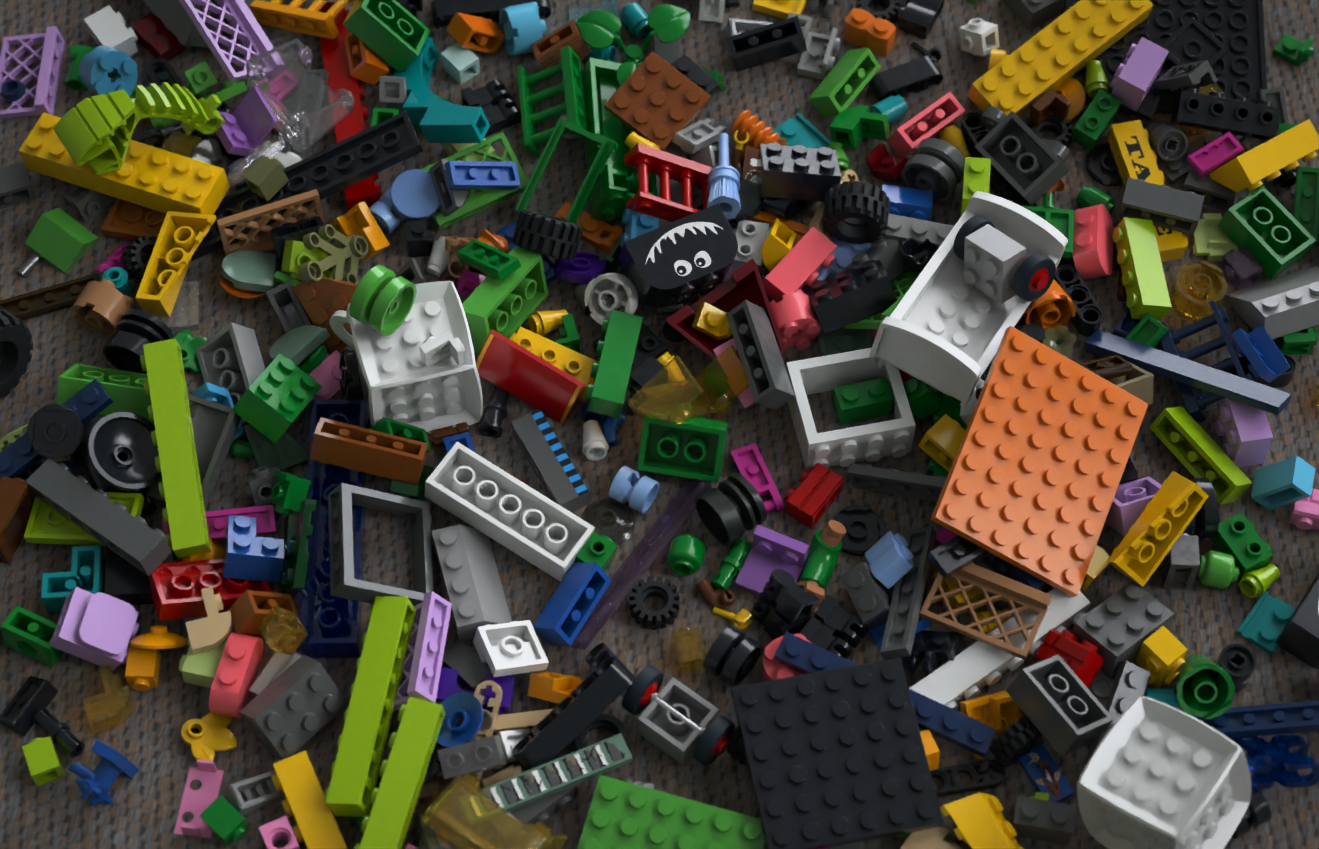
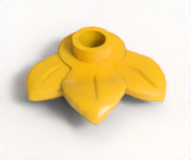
(212, 738)

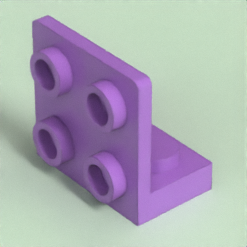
(247, 124)
(768, 553)

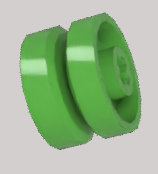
(382, 300)

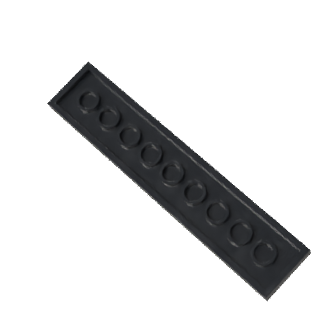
(326, 171)

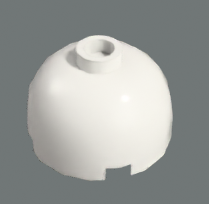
(608, 293)

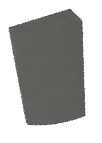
(213, 435)

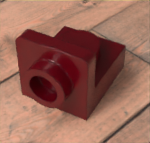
(884, 165)

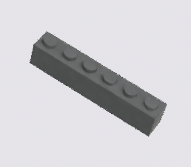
(99, 516)

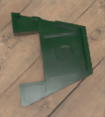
(296, 535)

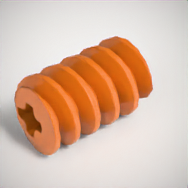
(757, 131)

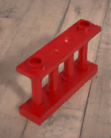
(667, 167)

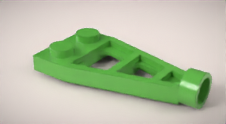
(227, 91)

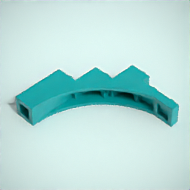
(437, 118)

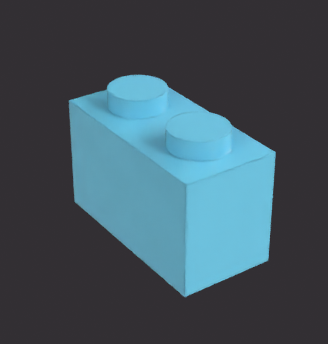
(1283, 483)

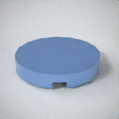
(414, 195)

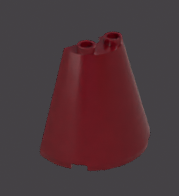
(742, 286)

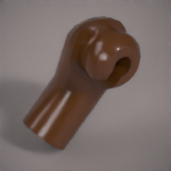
(714, 597)

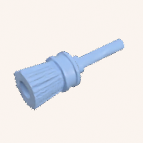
(724, 182)

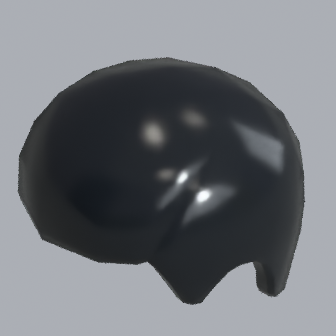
(917, 255)

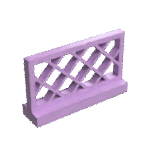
(242, 26)
(46, 73)
(428, 653)

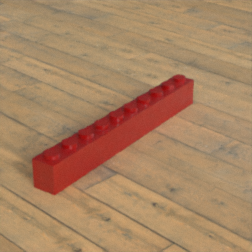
(337, 66)

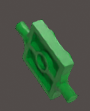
(1059, 218)

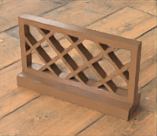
(259, 237)
(999, 588)

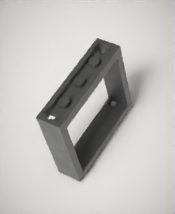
(341, 543)

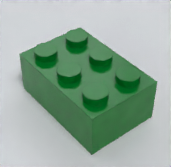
(387, 30)
(1267, 232)
(277, 398)
(684, 449)

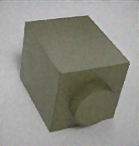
(265, 177)

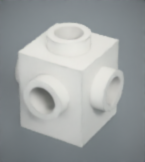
(979, 37)

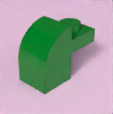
(858, 123)

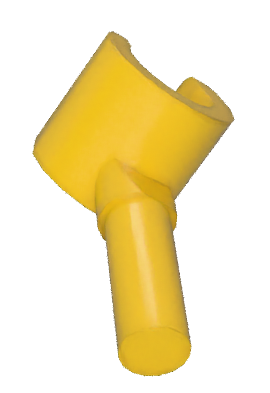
(740, 620)

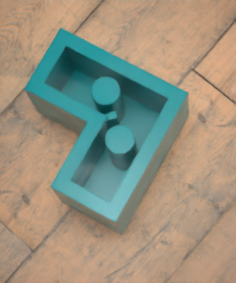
(86, 573)

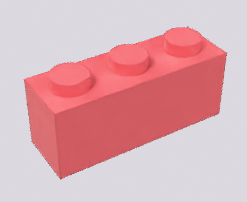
(926, 125)
(800, 265)

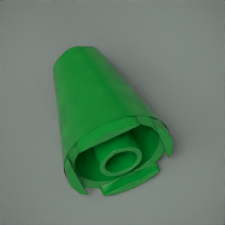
(1204, 688)

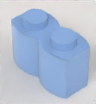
(890, 558)

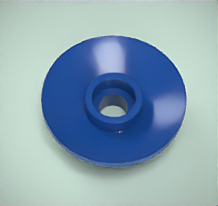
(461, 719)

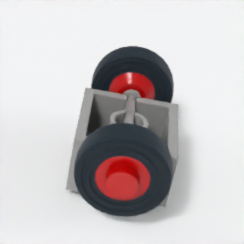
(1000, 263)
(677, 718)

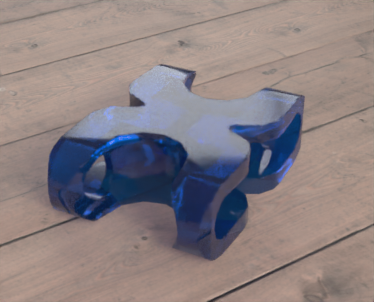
(1275, 762)

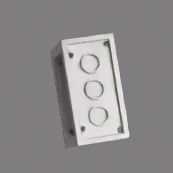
(854, 443)

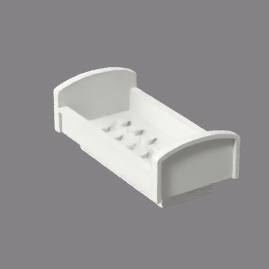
(949, 328)

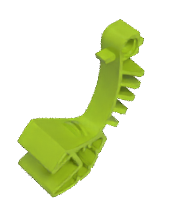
(103, 125)

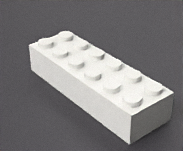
(508, 511)

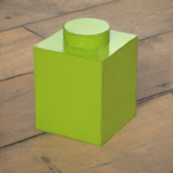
(43, 760)

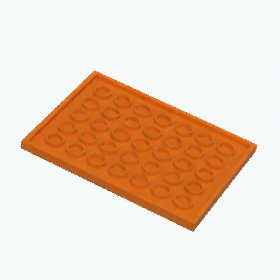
(1040, 462)

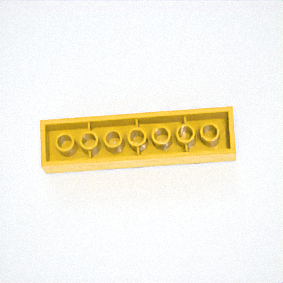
(1056, 53)
(146, 177)

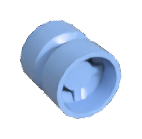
(385, 214)
(631, 488)

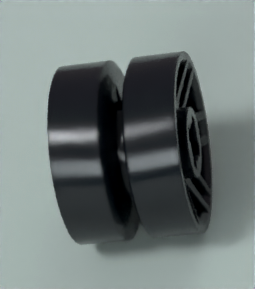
(732, 656)

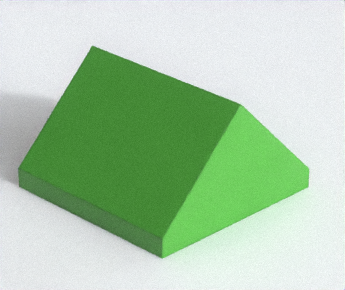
(60, 239)

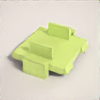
(1211, 239)

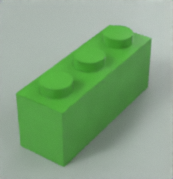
(844, 82)

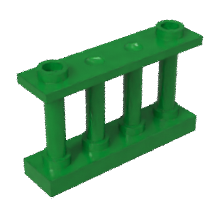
(573, 103)

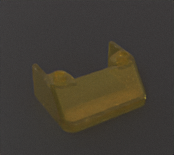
(678, 396)
(478, 823)

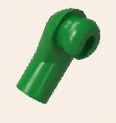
(241, 449)

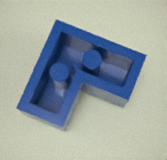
(249, 555)

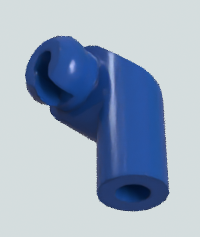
(609, 428)

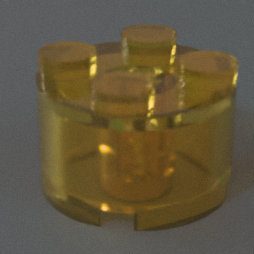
(1195, 288)

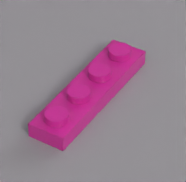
(218, 520)

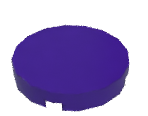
(580, 270)

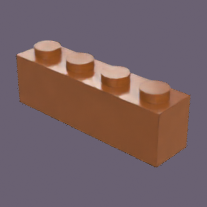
(368, 451)

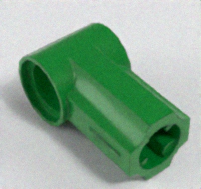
(76, 54)

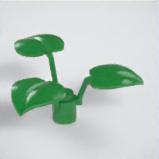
(601, 28)

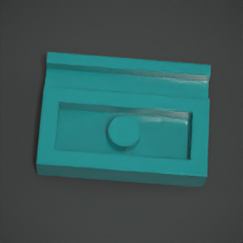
(801, 132)
(1266, 622)

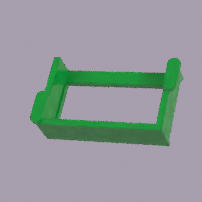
(606, 147)

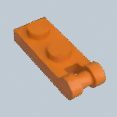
(594, 229)

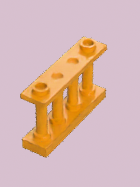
(299, 20)

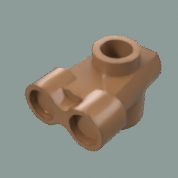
(452, 245)

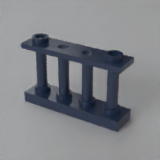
(1197, 403)

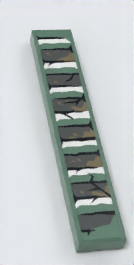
(559, 774)

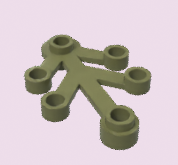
(354, 248)

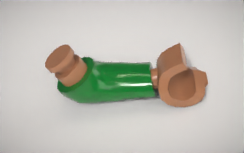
(822, 560)

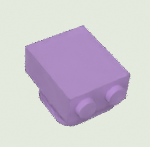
(95, 628)

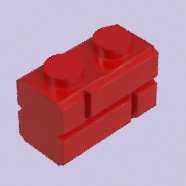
(814, 494)
(1079, 657)

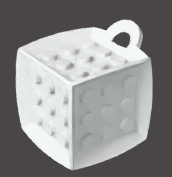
(392, 370)
(1163, 782)

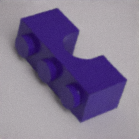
(449, 685)

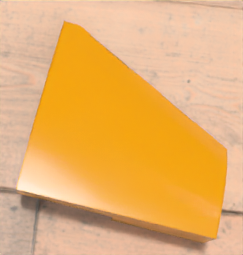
(362, 222)
(552, 686)
(994, 710)

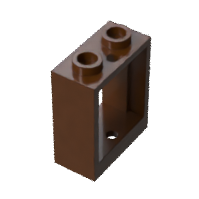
(15, 510)

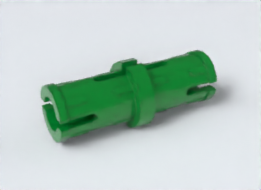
(731, 565)

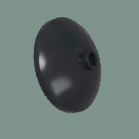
(124, 436)

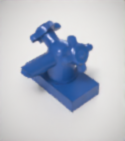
(100, 780)

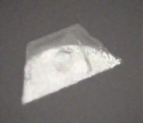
(268, 148)

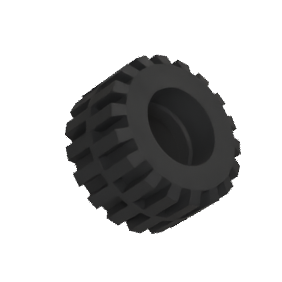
(856, 212)
(547, 235)

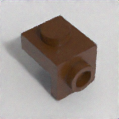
(1047, 104)

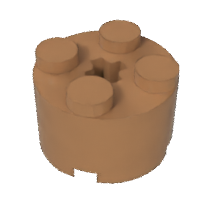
(101, 306)

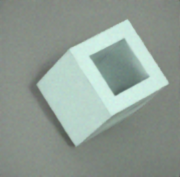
(460, 63)

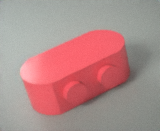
(1093, 242)
(235, 674)

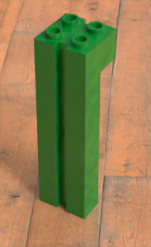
(617, 181)

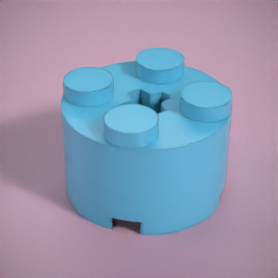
(521, 27)

